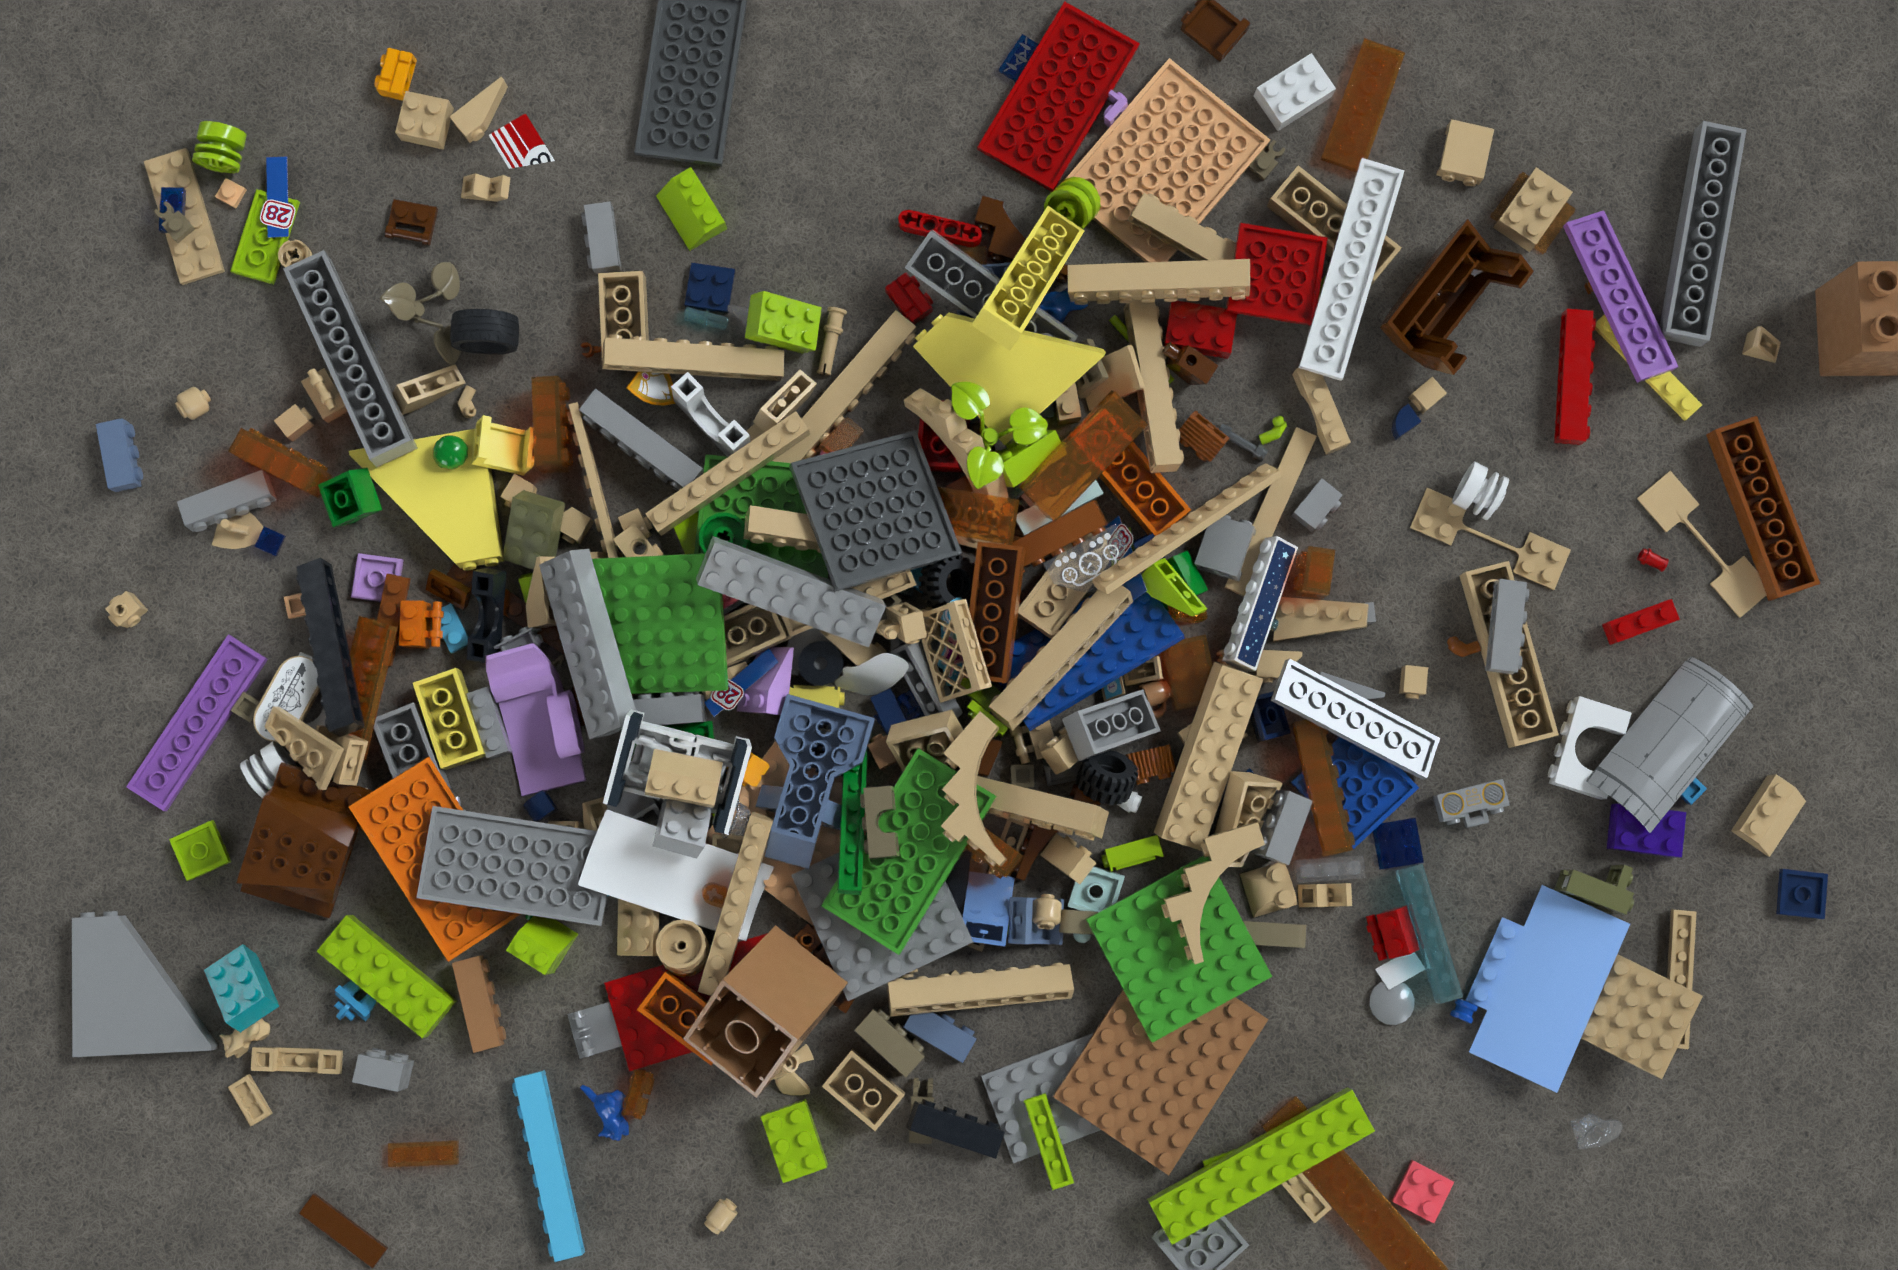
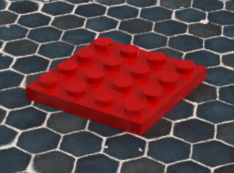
(1283, 273)

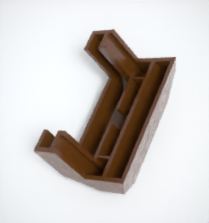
(1445, 293)

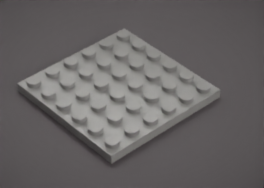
(864, 960)

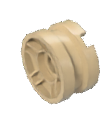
(290, 248)

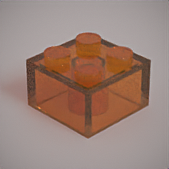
(1315, 572)

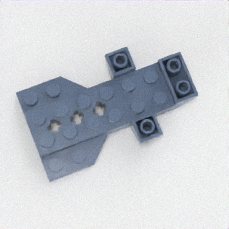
(804, 800)

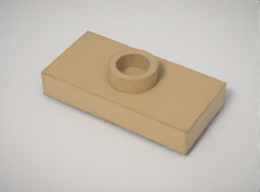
(250, 1100)

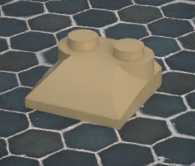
(1268, 889)

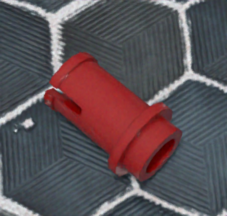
(1652, 559)

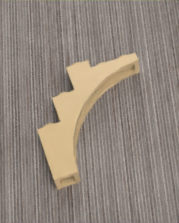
(953, 433)
(965, 821)
(1188, 906)

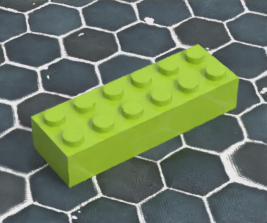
(386, 976)

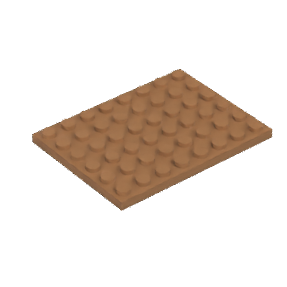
(1160, 1090)

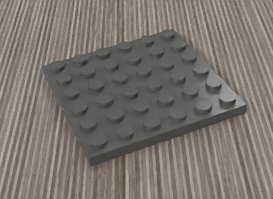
(875, 510)

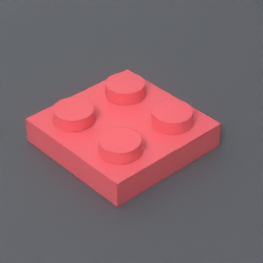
(1422, 1191)

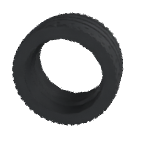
(484, 331)

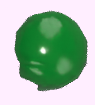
(450, 452)

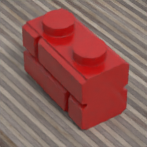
(909, 299)

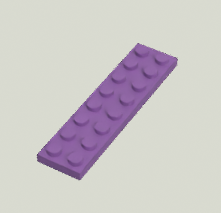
(1620, 296)
(196, 723)

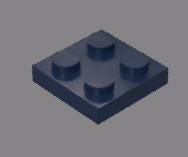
(709, 287)
(1802, 893)

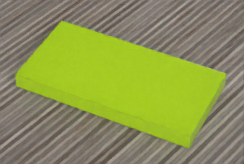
(256, 252)

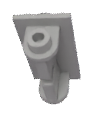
(525, 637)

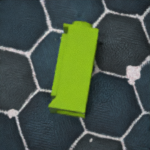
(1132, 853)

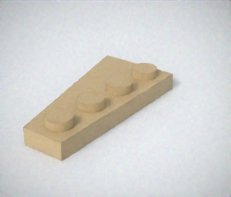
(1316, 617)
(306, 745)

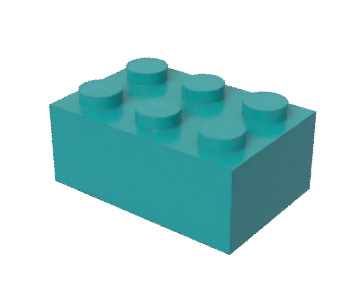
(241, 988)

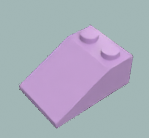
(770, 691)

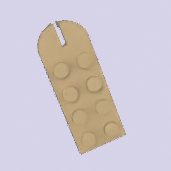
(1050, 604)

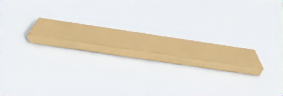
(1274, 503)

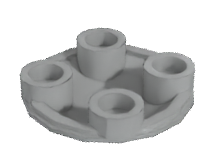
(1392, 1005)

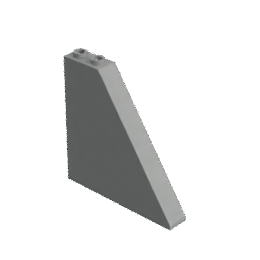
(125, 996)

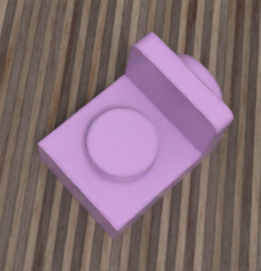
(1114, 111)

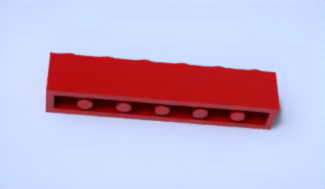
(1574, 377)

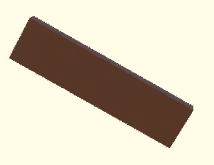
(343, 1230)

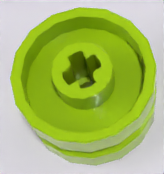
(1075, 200)

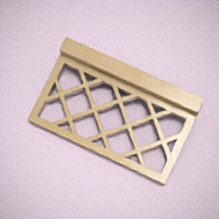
(966, 646)

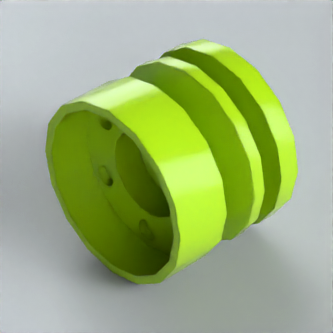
(219, 147)

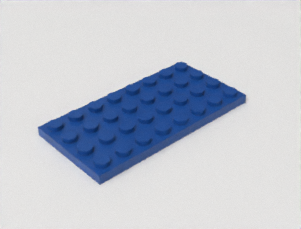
(1130, 641)

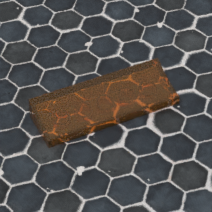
(1083, 456)
(370, 662)

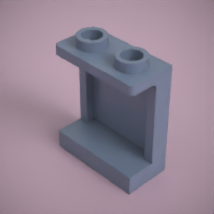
(1024, 930)

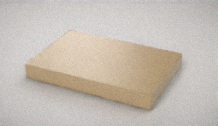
(1122, 373)

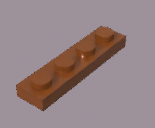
(394, 592)

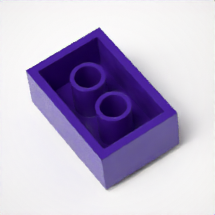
(1629, 834)

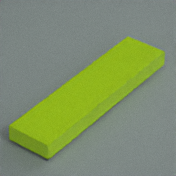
(1048, 1141)

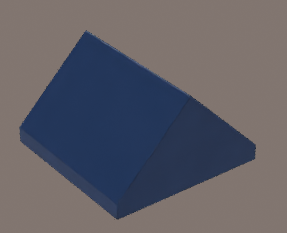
(1268, 719)

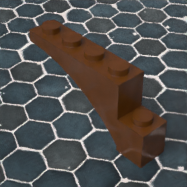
(1006, 237)
(1041, 836)

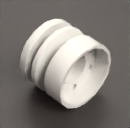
(1481, 491)
(262, 773)

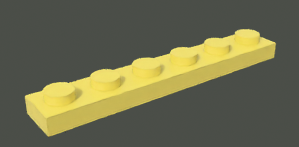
(1666, 384)

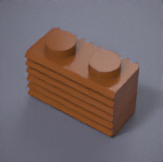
(1202, 437)
(1153, 763)

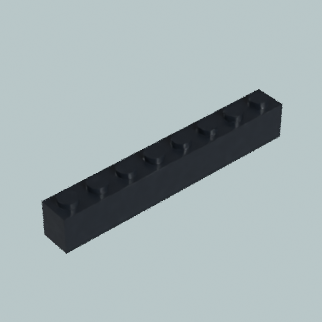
(329, 647)

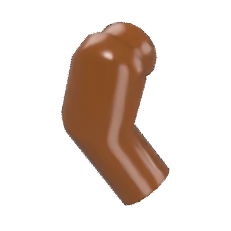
(1462, 649)

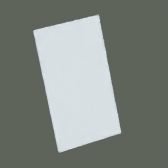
(1400, 970)

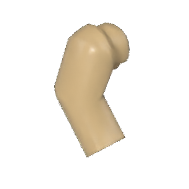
(465, 403)

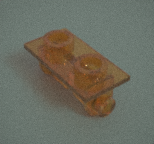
(634, 1103)

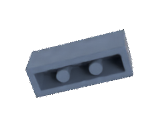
(119, 455)
(942, 1033)

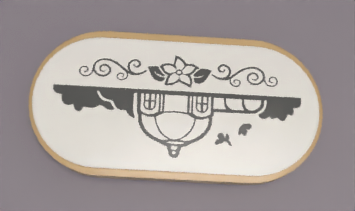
(292, 689)

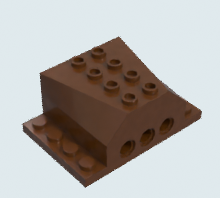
(301, 842)

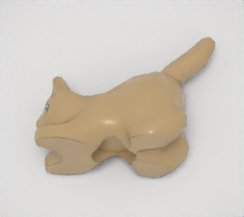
(239, 1043)

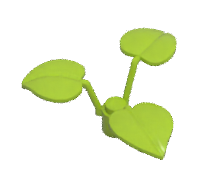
(1026, 425)

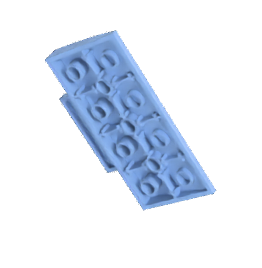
(1543, 986)

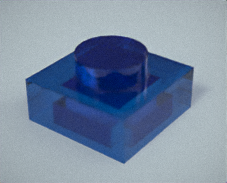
(270, 541)

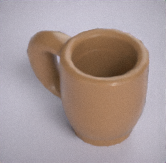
(1157, 693)

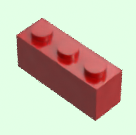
(1640, 621)

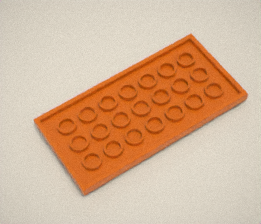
(398, 825)

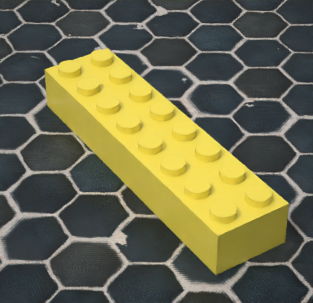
(1028, 278)

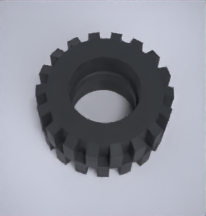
(935, 576)
(1107, 777)

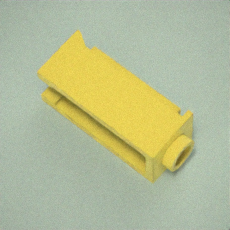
(821, 694)

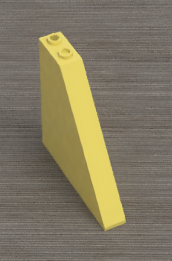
(1025, 377)
(449, 505)

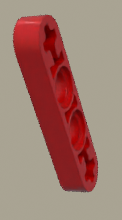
(940, 226)

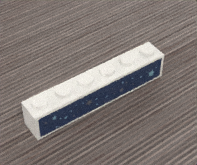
(1259, 604)

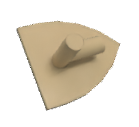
(237, 532)

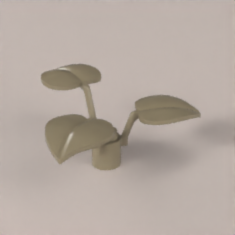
(402, 303)

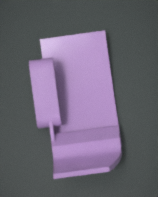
(537, 718)

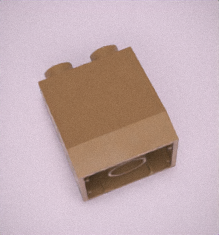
(1859, 321)
(764, 1010)

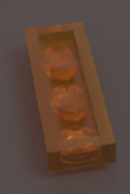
(423, 1153)

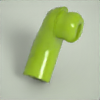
(1276, 432)

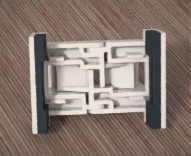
(630, 775)

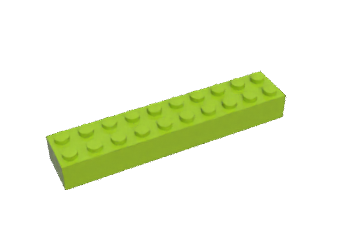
(1260, 1165)

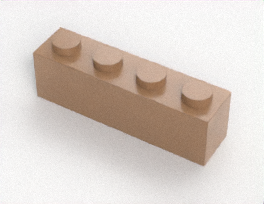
(478, 1003)

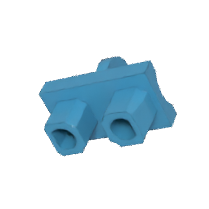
(346, 995)

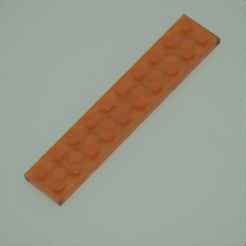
(1363, 1206)

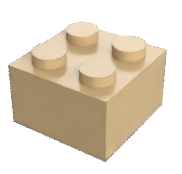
(424, 120)

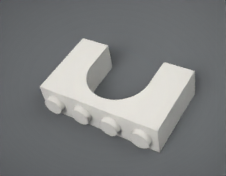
(691, 400)
(1583, 714)

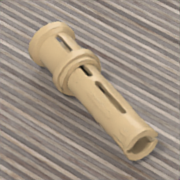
(833, 330)

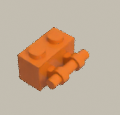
(416, 624)

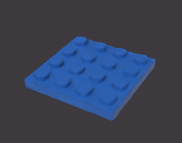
(1369, 787)

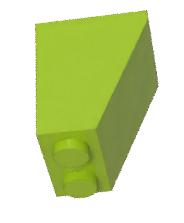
(542, 943)

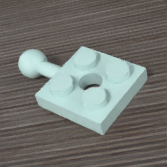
(1084, 901)

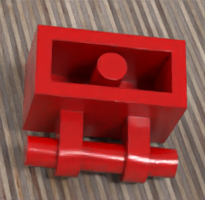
(1396, 932)

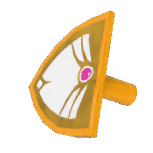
(652, 388)

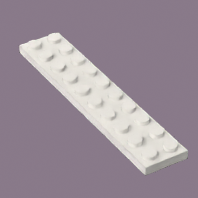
(1351, 269)

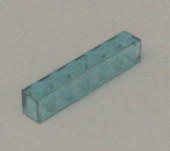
(1429, 933)

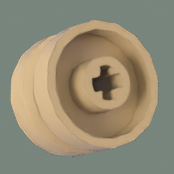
(674, 938)

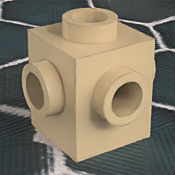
(125, 610)

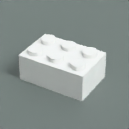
(1294, 92)

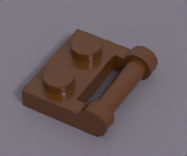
(412, 215)

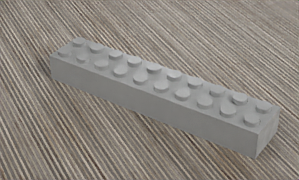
(1702, 233)
(350, 359)

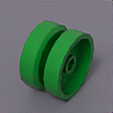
(722, 526)

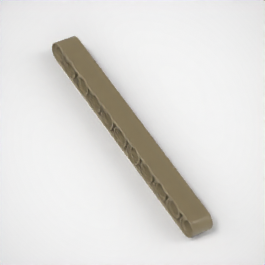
(1261, 932)

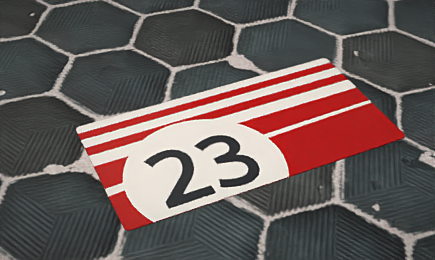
(520, 144)

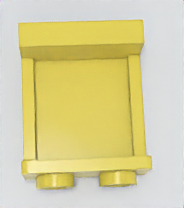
(503, 447)

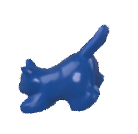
(1059, 304)
(609, 1108)

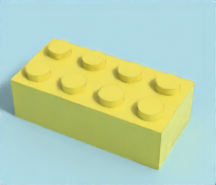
(449, 718)

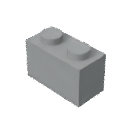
(1317, 505)

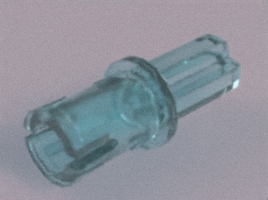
(706, 318)

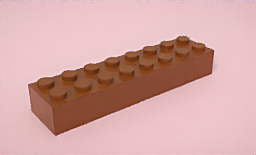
(1762, 508)

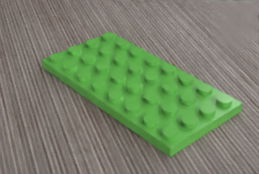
(903, 887)

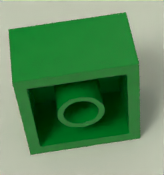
(350, 497)

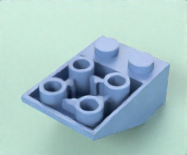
(988, 907)

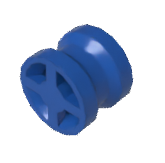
(1464, 1010)

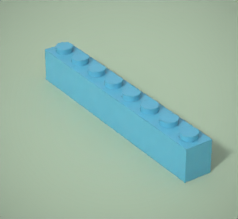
(549, 1166)

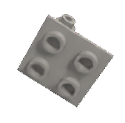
(594, 1030)

